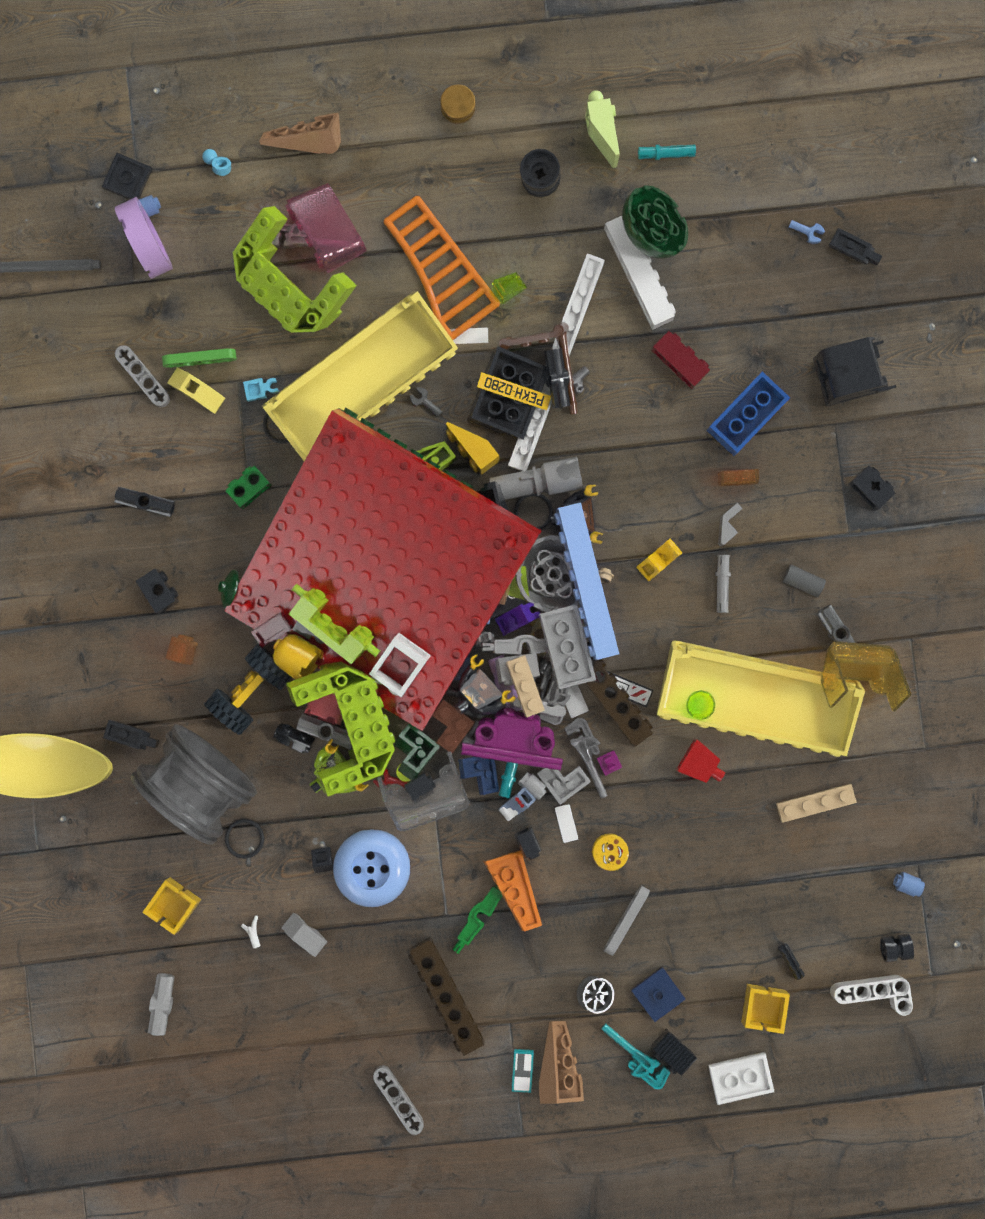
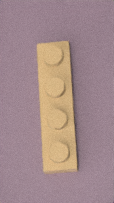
(816, 803)

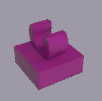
(609, 762)

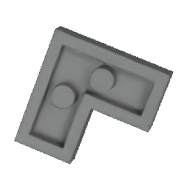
(563, 787)

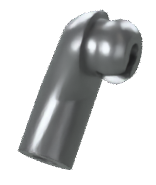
(578, 379)

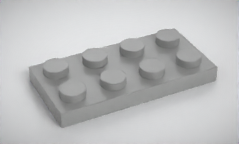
(567, 647)

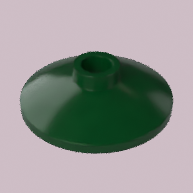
(229, 588)

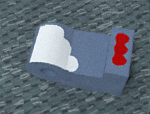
(516, 804)

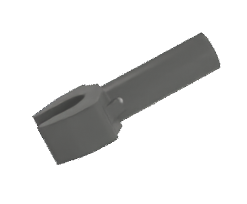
(424, 401)

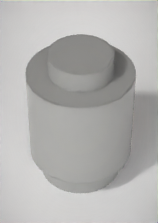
(533, 785)

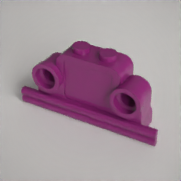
(514, 740)

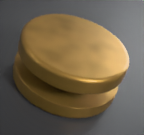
(457, 104)

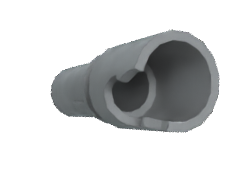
(551, 478)

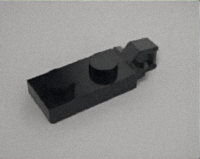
(854, 247)
(129, 735)

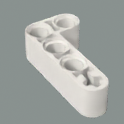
(870, 993)

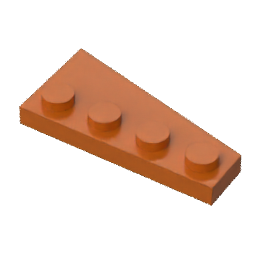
(514, 884)

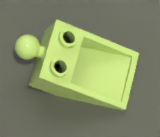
(601, 126)

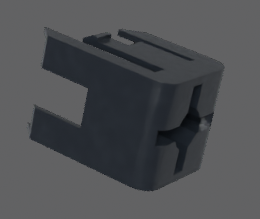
(850, 371)

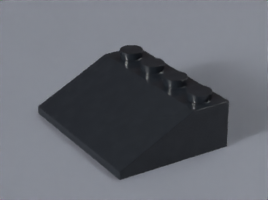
(501, 412)

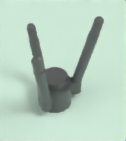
(545, 671)

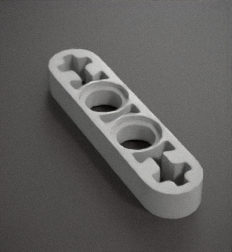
(142, 376)
(626, 920)
(399, 1099)

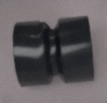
(898, 947)

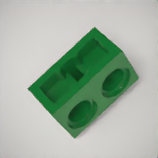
(252, 492)

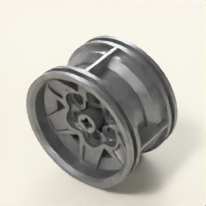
(193, 784)

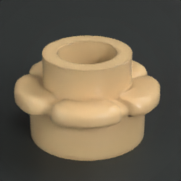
(605, 575)

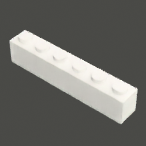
(641, 276)

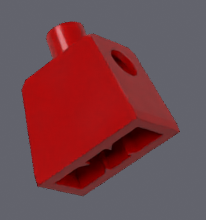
(700, 763)

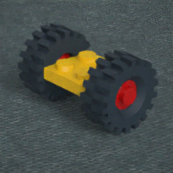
(228, 708)

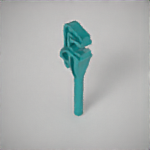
(641, 1063)

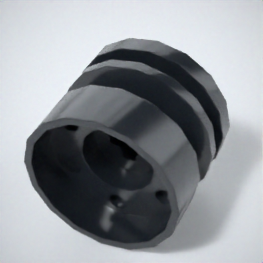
(532, 166)

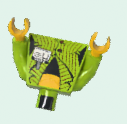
(329, 757)

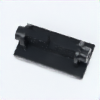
(286, 733)

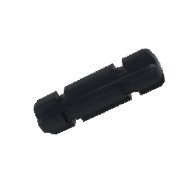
(791, 961)

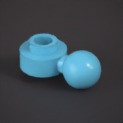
(220, 165)

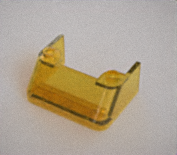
(864, 663)

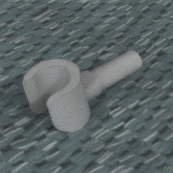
(468, 739)

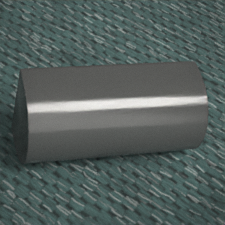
(804, 581)

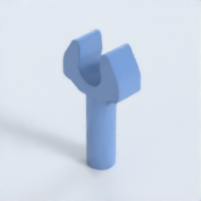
(808, 231)

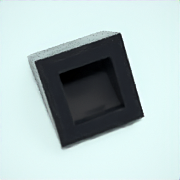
(322, 860)

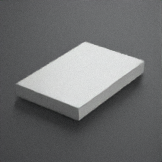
(741, 1078)

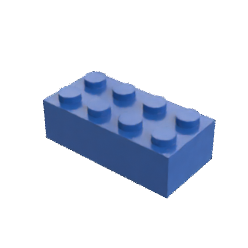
(748, 413)

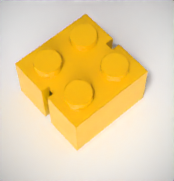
(172, 904)
(766, 1007)

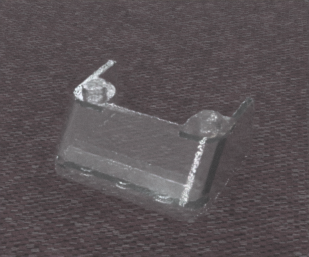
(447, 799)

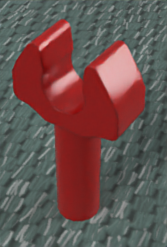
(390, 780)

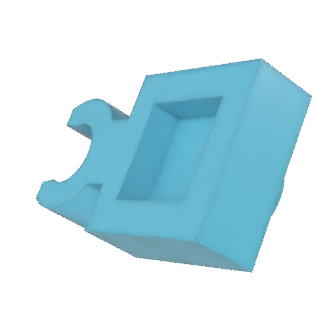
(257, 389)

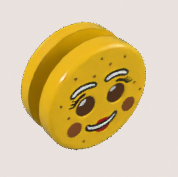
(610, 852)

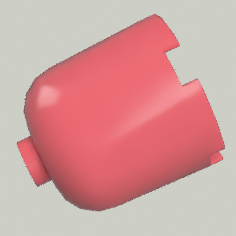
(326, 709)

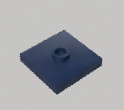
(658, 994)

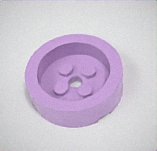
(143, 237)

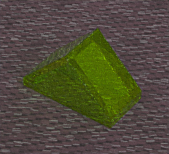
(508, 287)

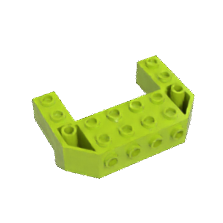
(274, 289)
(362, 718)

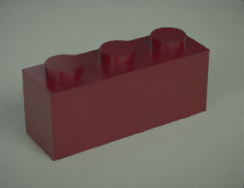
(681, 359)

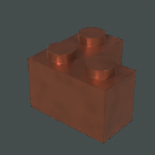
(456, 724)

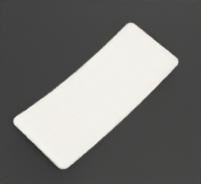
(566, 823)

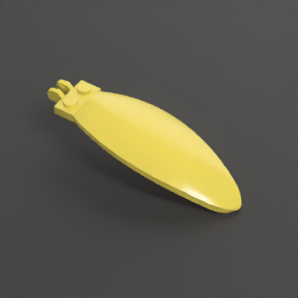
(48, 766)

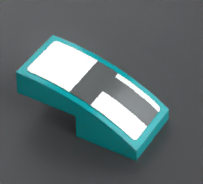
(522, 1070)

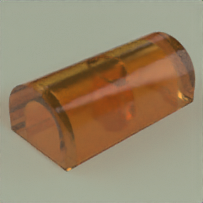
(738, 477)

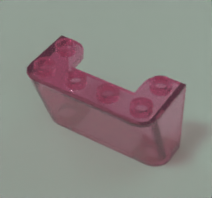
(325, 227)

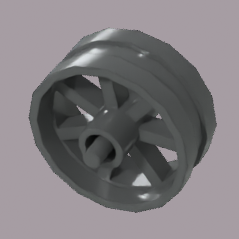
(595, 994)

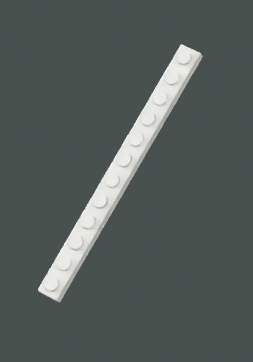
(573, 317)

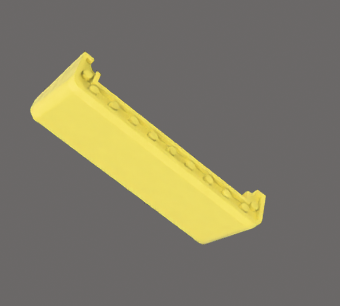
(363, 372)
(759, 698)

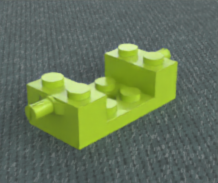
(321, 625)

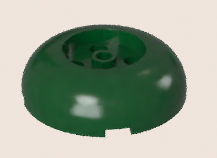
(654, 222)

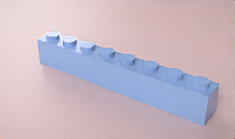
(586, 581)

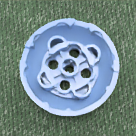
(387, 851)

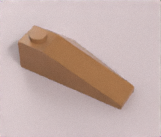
(313, 137)
(558, 1074)

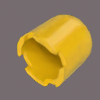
(296, 656)

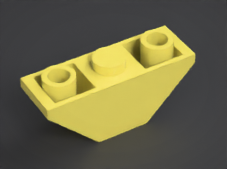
(196, 390)

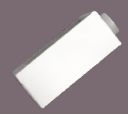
(411, 651)

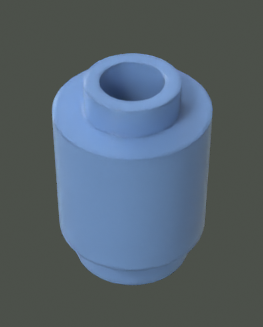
(150, 205)
(908, 884)

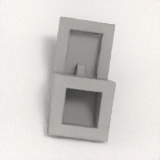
(726, 530)
(304, 935)

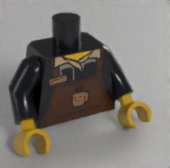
(582, 497)
(479, 692)

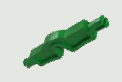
(474, 924)

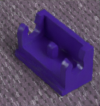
(516, 618)

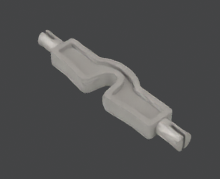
(514, 645)

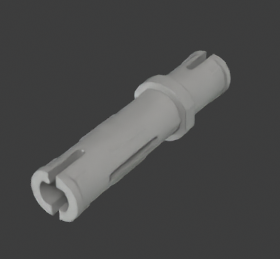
(722, 583)

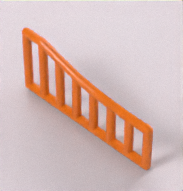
(427, 283)

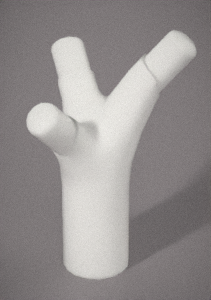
(252, 932)

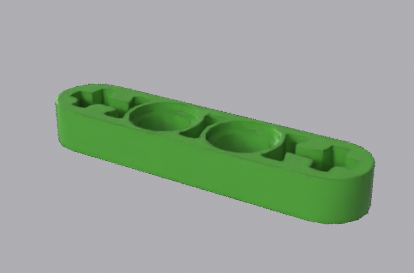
(199, 358)

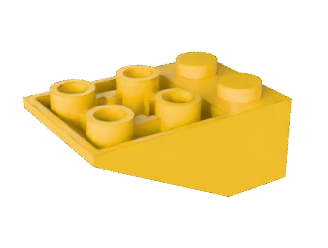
(477, 449)

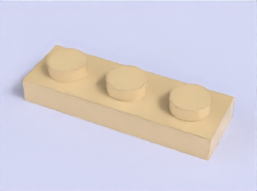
(525, 686)

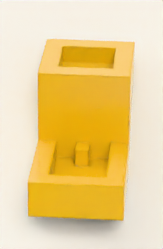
(659, 559)

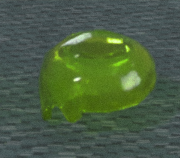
(700, 705)

